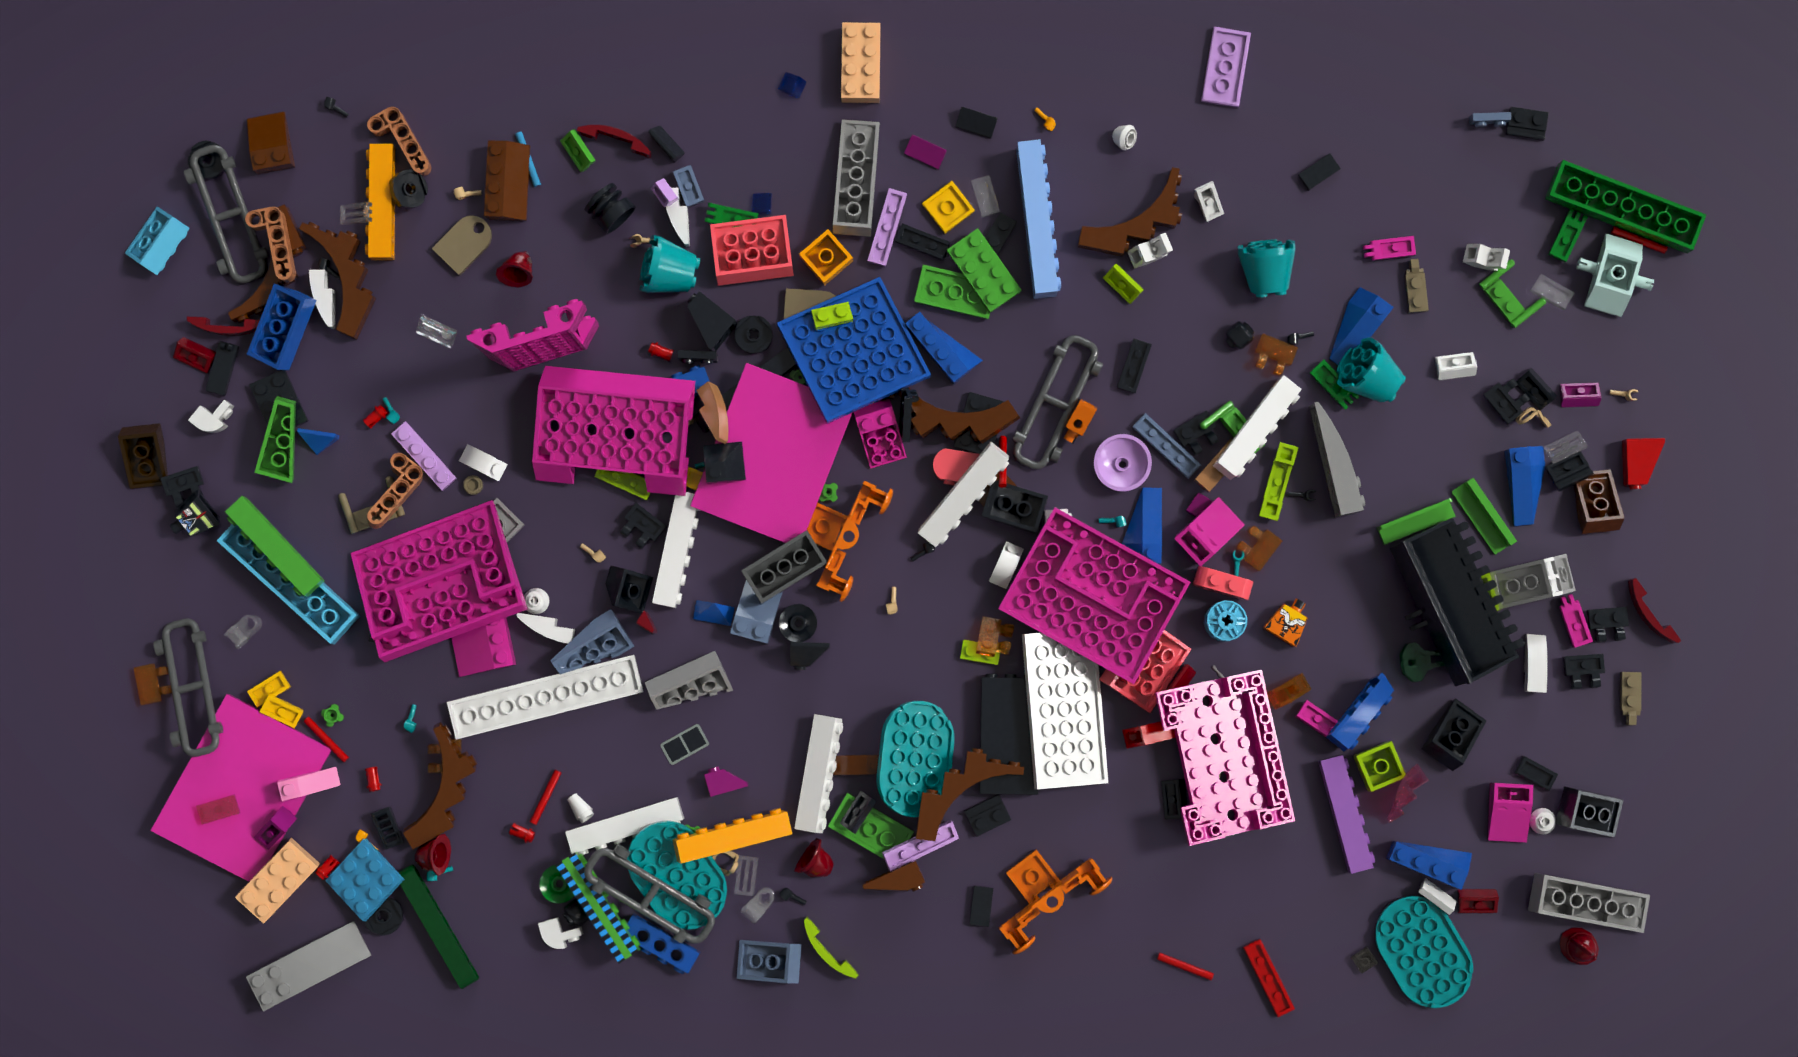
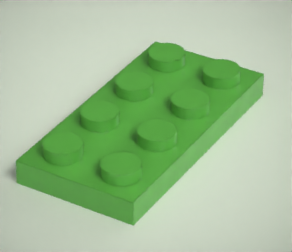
(984, 270)
(949, 292)
(876, 832)

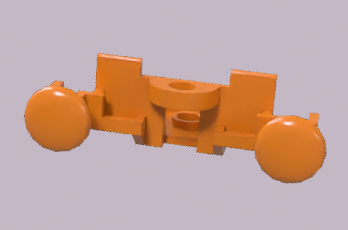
(825, 528)
(1031, 878)

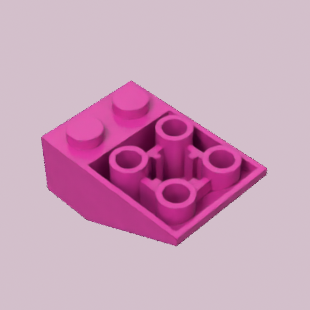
(880, 433)
(1209, 531)
(1509, 811)

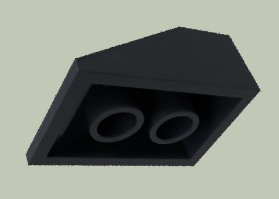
(1015, 507)
(1454, 735)
(1589, 811)

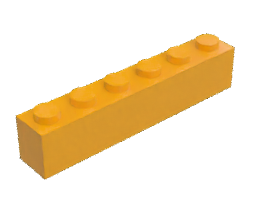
(382, 228)
(731, 836)

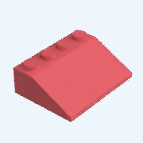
(751, 250)
(1155, 675)

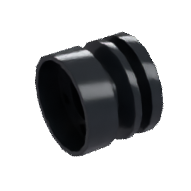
(606, 204)

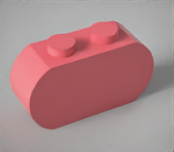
(951, 465)
(1223, 583)

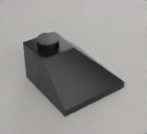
(724, 462)
(628, 589)
(806, 653)

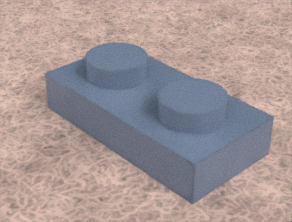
(1482, 119)
(688, 186)

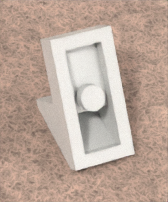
(1209, 201)

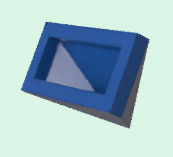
(318, 440)
(713, 613)

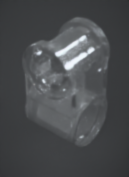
(241, 633)
(756, 906)

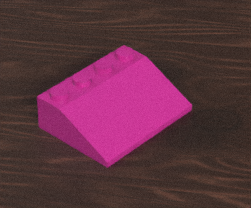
(484, 649)

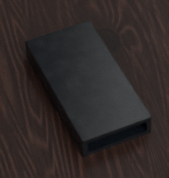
(1006, 733)

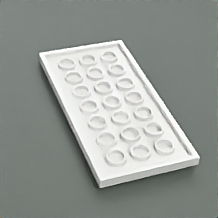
(1063, 715)

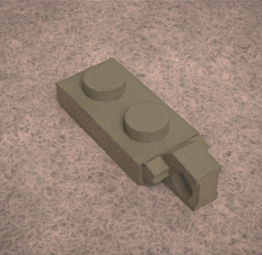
(1416, 288)
(1630, 696)

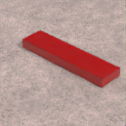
(1268, 978)

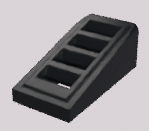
(375, 816)

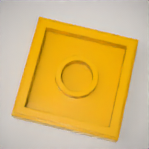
(948, 207)

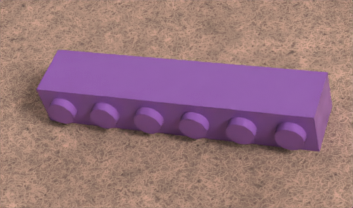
(1345, 814)

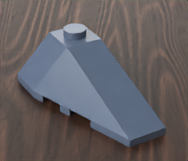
(596, 641)

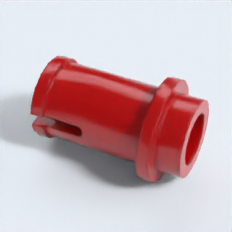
(660, 351)
(375, 416)
(373, 779)
(522, 833)
(327, 867)

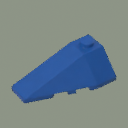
(1525, 477)
(1145, 527)

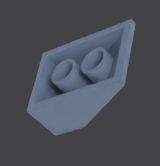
(753, 618)
(769, 961)

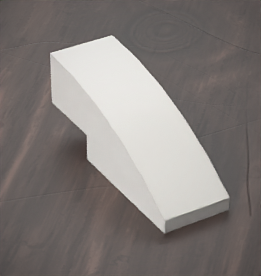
(679, 219)
(325, 297)
(547, 627)
(1535, 663)

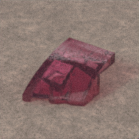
(1412, 780)

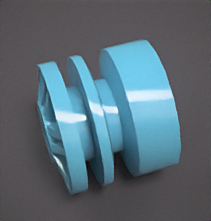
(1215, 626)

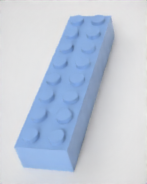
(1037, 218)

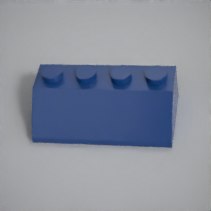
(281, 327)

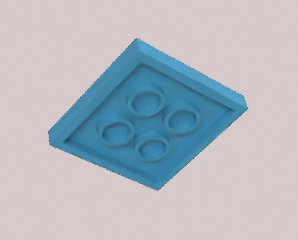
(364, 880)

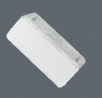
(1456, 366)

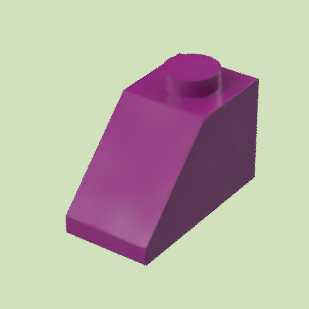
(723, 781)
(275, 827)

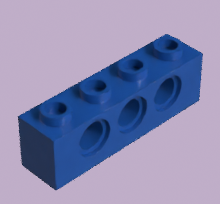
(689, 954)

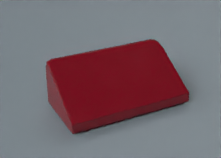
(194, 354)
(646, 622)
(1183, 677)
(1477, 901)

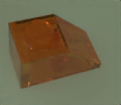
(1288, 691)

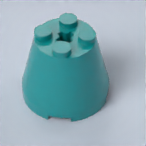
(1267, 265)
(667, 267)
(1370, 372)

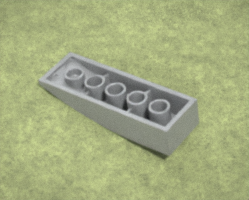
(856, 178)
(1338, 469)
(1588, 902)
(308, 966)

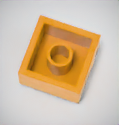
(826, 257)

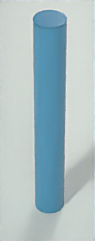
(532, 171)

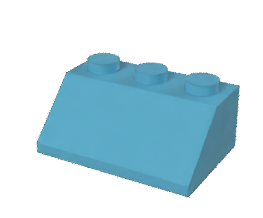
(157, 240)

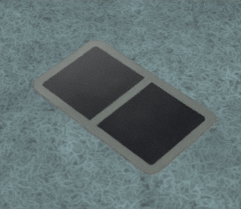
(684, 744)

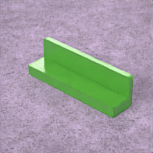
(1483, 516)
(1416, 521)

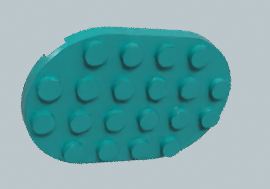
(913, 755)
(655, 853)
(1423, 952)

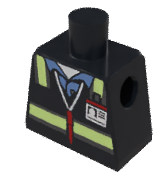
(195, 515)

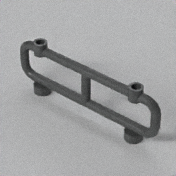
(194, 175)
(1052, 452)
(162, 647)
(620, 856)

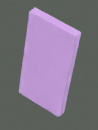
(1225, 67)

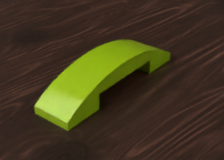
(1278, 481)
(845, 968)

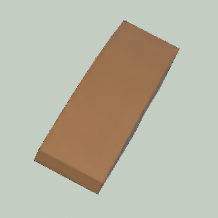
(714, 411)
(1209, 475)

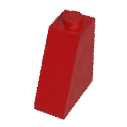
(1639, 460)
(1146, 734)

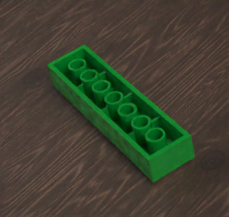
(1625, 206)

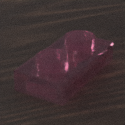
(218, 809)

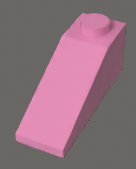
(308, 783)

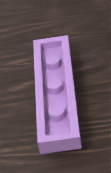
(887, 227)
(424, 456)
(916, 848)

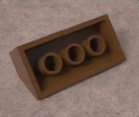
(507, 181)

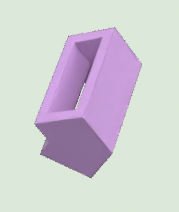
(664, 193)

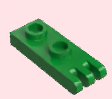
(728, 214)
(1567, 236)
(1328, 378)

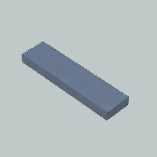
(1166, 446)

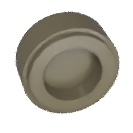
(473, 485)

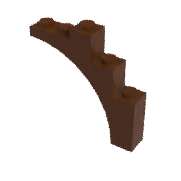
(1161, 213)
(258, 300)
(356, 302)
(983, 423)
(455, 767)
(954, 784)

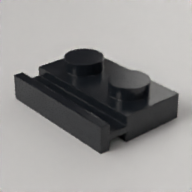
(1527, 123)
(704, 357)
(1569, 471)
(987, 815)

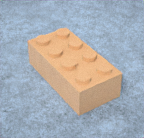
(860, 63)
(277, 880)

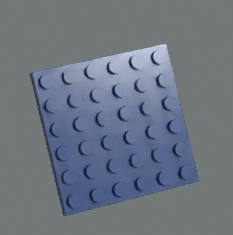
(855, 360)

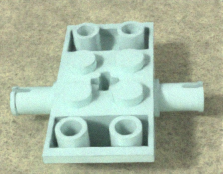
(1609, 292)

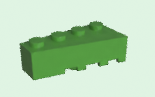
(278, 446)

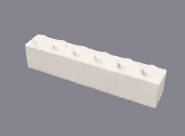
(1257, 427)
(963, 494)
(675, 552)
(818, 774)
(622, 826)

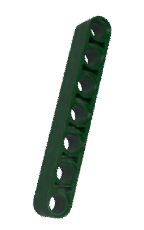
(438, 927)

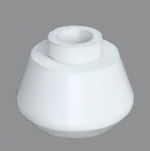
(1124, 136)
(541, 605)
(1542, 821)

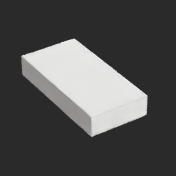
(1437, 896)

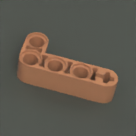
(404, 142)
(275, 245)
(391, 494)

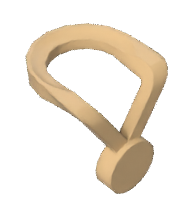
(1544, 420)
(735, 856)

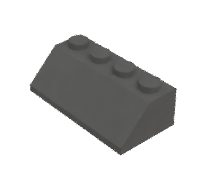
(784, 567)

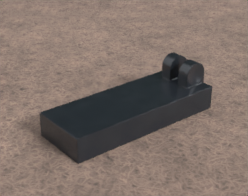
(922, 241)
(1134, 365)
(222, 368)
(907, 397)

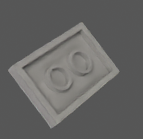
(1533, 581)

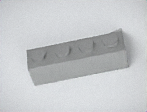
(689, 682)

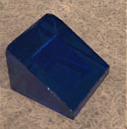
(792, 85)
(762, 203)

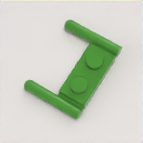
(1505, 300)
(1229, 416)

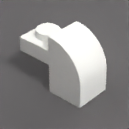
(1150, 251)
(1485, 257)
(212, 422)
(483, 462)
(1006, 565)
(554, 936)

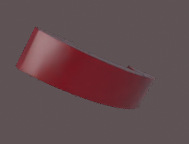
(593, 131)
(204, 323)
(1637, 592)

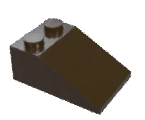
(143, 455)

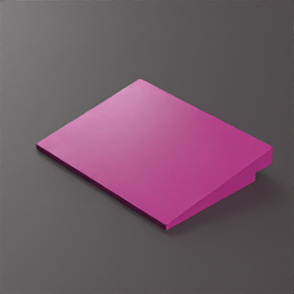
(784, 454)
(437, 581)
(1094, 595)
(248, 763)

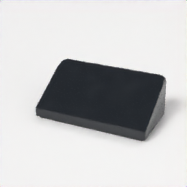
(976, 122)
(666, 143)
(1536, 389)
(1173, 798)

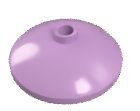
(1122, 449)

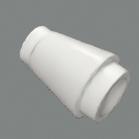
(580, 808)

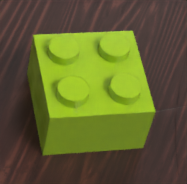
(1379, 766)

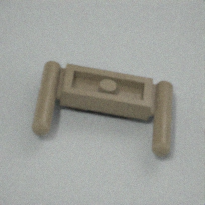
(358, 520)

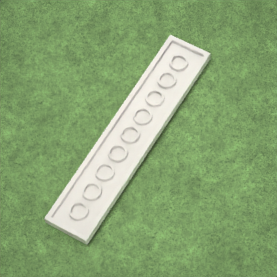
(545, 697)

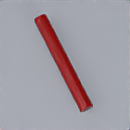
(1638, 239)
(1003, 475)
(326, 739)
(545, 797)
(1185, 966)

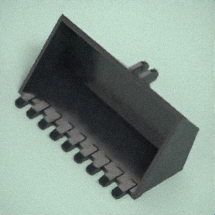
(1456, 602)

